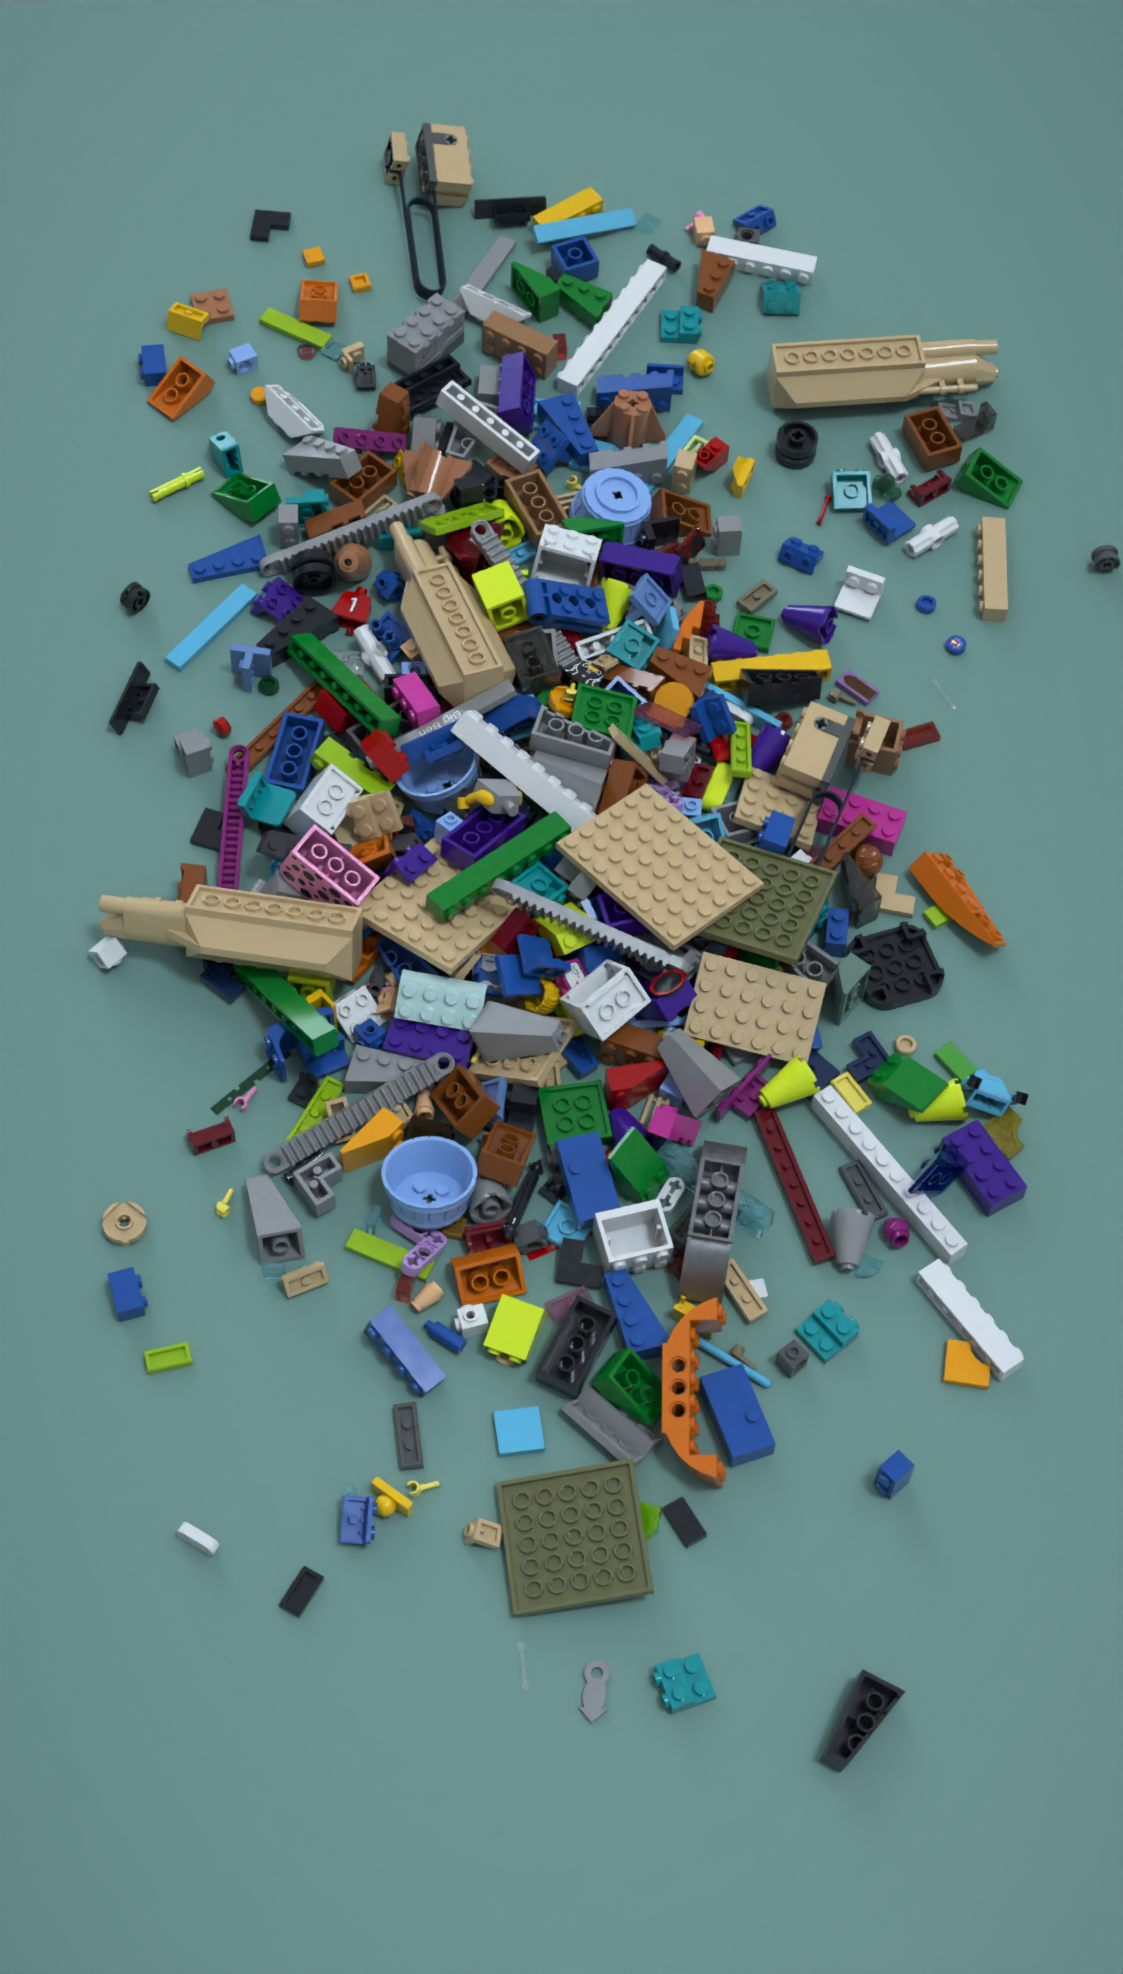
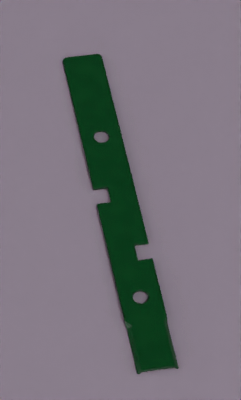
(245, 1086)

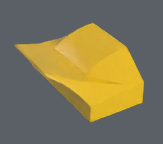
(742, 474)

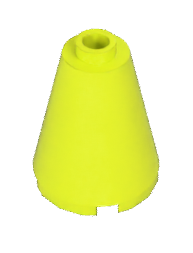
(513, 527)
(617, 601)
(789, 1084)
(946, 1107)

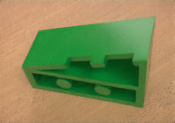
(584, 299)

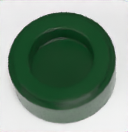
(269, 685)

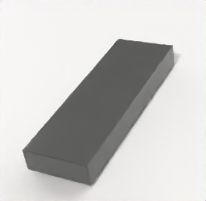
(862, 1189)
(408, 1436)

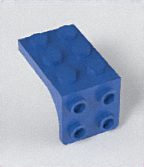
(281, 1040)

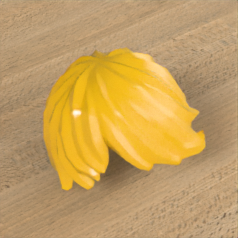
(547, 1001)

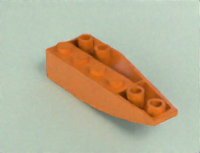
(955, 896)

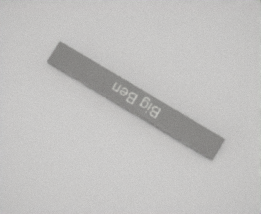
(481, 703)

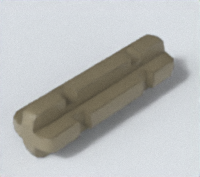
(709, 563)

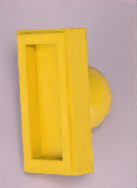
(390, 1499)

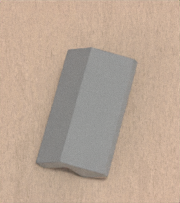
(611, 1426)

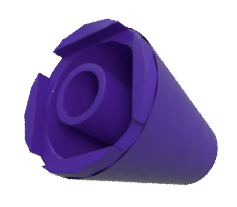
(811, 621)
(727, 645)
(769, 747)
(622, 1121)

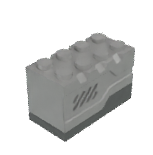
(425, 336)

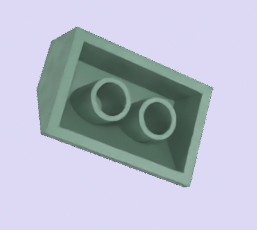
(848, 986)

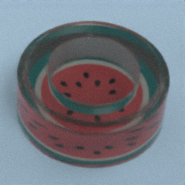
(307, 351)

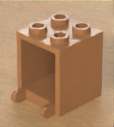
(890, 749)

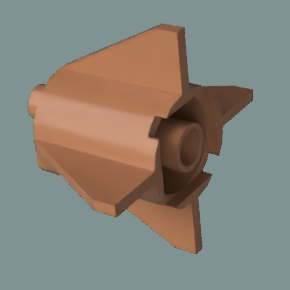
(629, 421)
(432, 472)

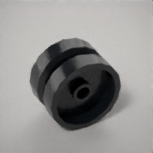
(796, 445)
(313, 572)

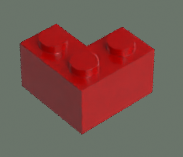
(380, 749)

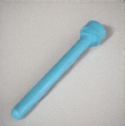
(728, 1359)

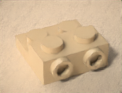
(374, 815)

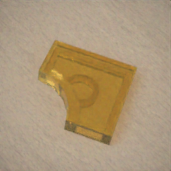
(1004, 1132)

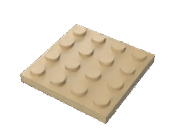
(762, 795)
(527, 1069)

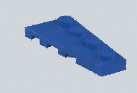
(230, 561)
(578, 1054)

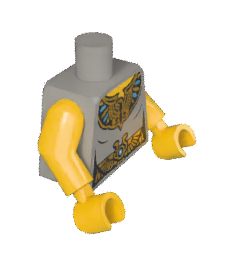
(496, 795)

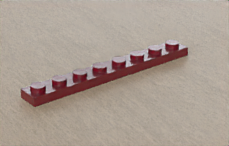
(794, 1185)

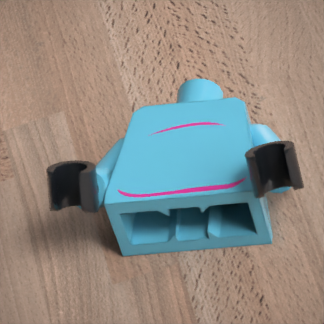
(989, 1093)

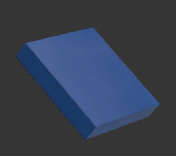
(513, 980)

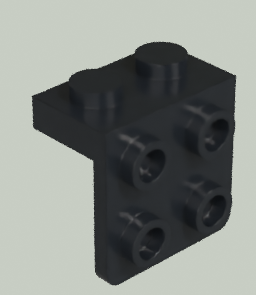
(659, 532)

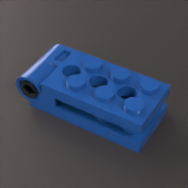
(565, 605)

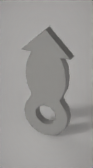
(594, 1691)

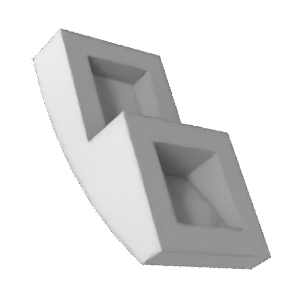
(958, 412)

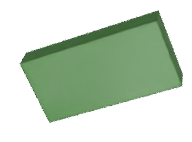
(955, 1061)

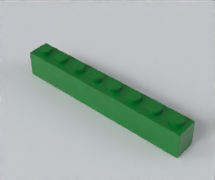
(343, 684)
(501, 863)
(289, 1008)

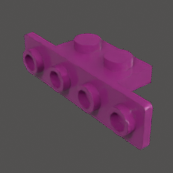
(366, 440)
(745, 1097)

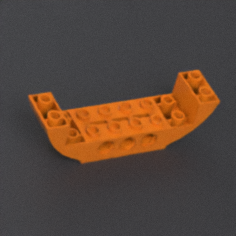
(679, 1355)

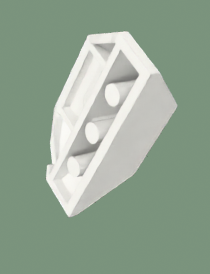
(483, 304)
(290, 413)
(595, 646)

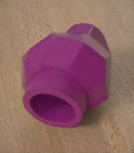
(896, 1231)

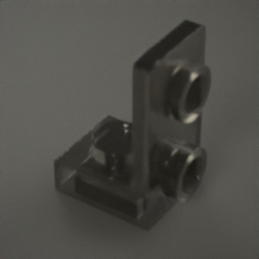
(977, 425)

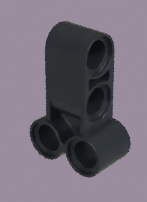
(493, 485)

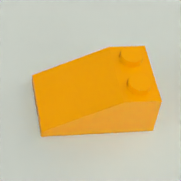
(372, 1141)

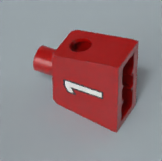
(353, 608)

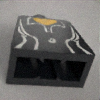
(582, 673)

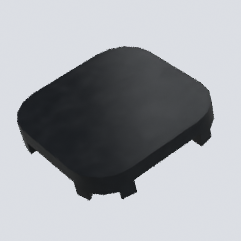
(901, 967)

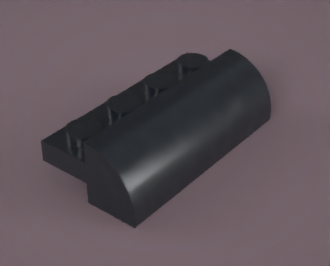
(428, 381)

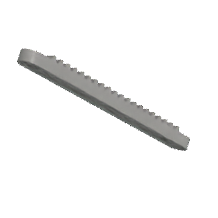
(355, 532)
(497, 553)
(589, 927)
(358, 1112)

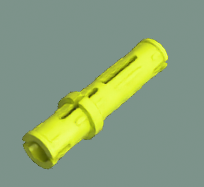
(174, 485)

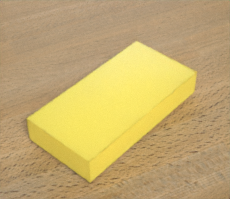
(851, 1093)

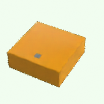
(313, 257)
(360, 283)

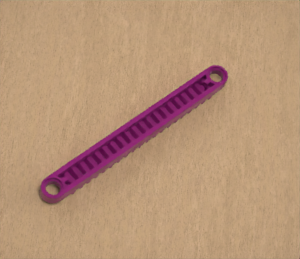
(233, 820)

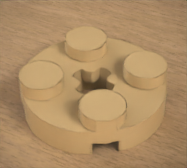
(124, 1235)

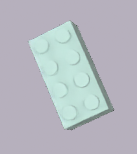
(439, 1000)

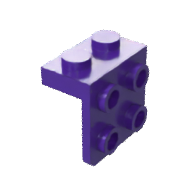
(277, 599)
(412, 864)

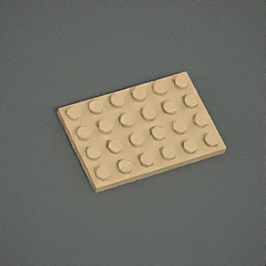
(754, 1008)

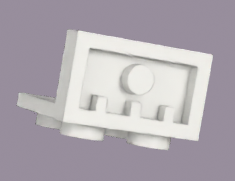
(860, 593)
(355, 1009)

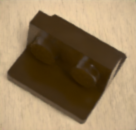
(426, 1127)

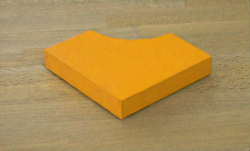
(963, 1367)

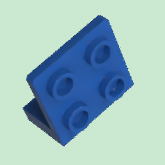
(887, 521)
(538, 958)

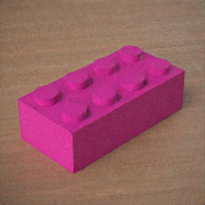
(887, 818)

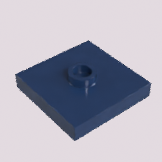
(822, 1069)

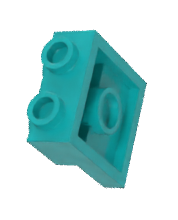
(681, 325)
(850, 489)
(310, 505)
(633, 646)
(644, 735)
(542, 882)
(828, 1330)
(683, 1683)

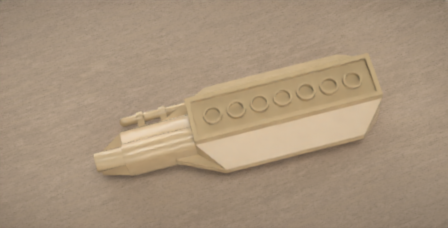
(875, 370)
(448, 622)
(245, 929)

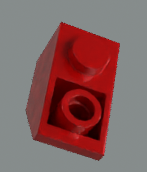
(713, 455)

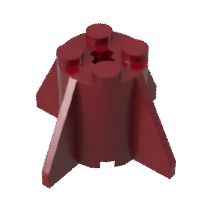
(466, 553)

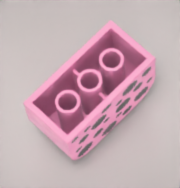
(327, 871)

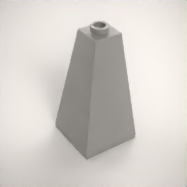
(579, 777)
(512, 1033)
(696, 1071)
(275, 1225)

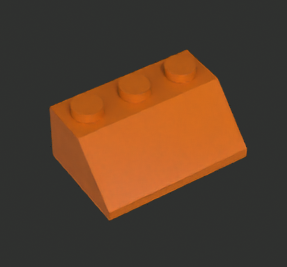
(488, 1275)

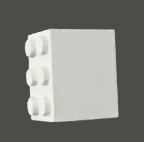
(566, 556)
(323, 802)
(605, 999)
(633, 1237)

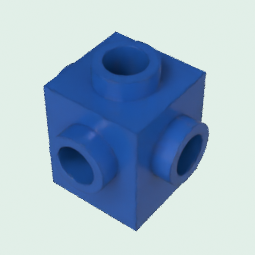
(389, 585)
(370, 1034)

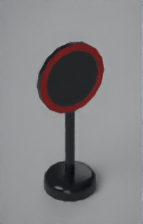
(662, 985)

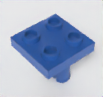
(552, 446)
(391, 634)

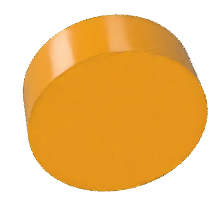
(258, 396)

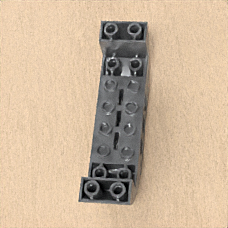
(712, 1221)

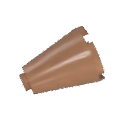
(360, 565)

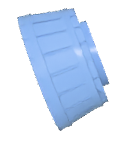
(598, 502)
(426, 780)
(429, 1168)

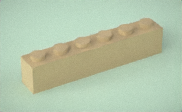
(992, 569)

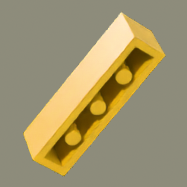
(581, 204)

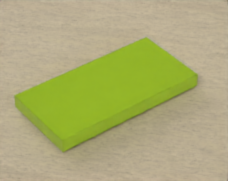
(460, 518)

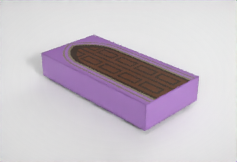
(857, 687)

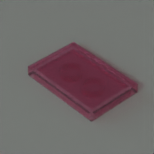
(668, 719)

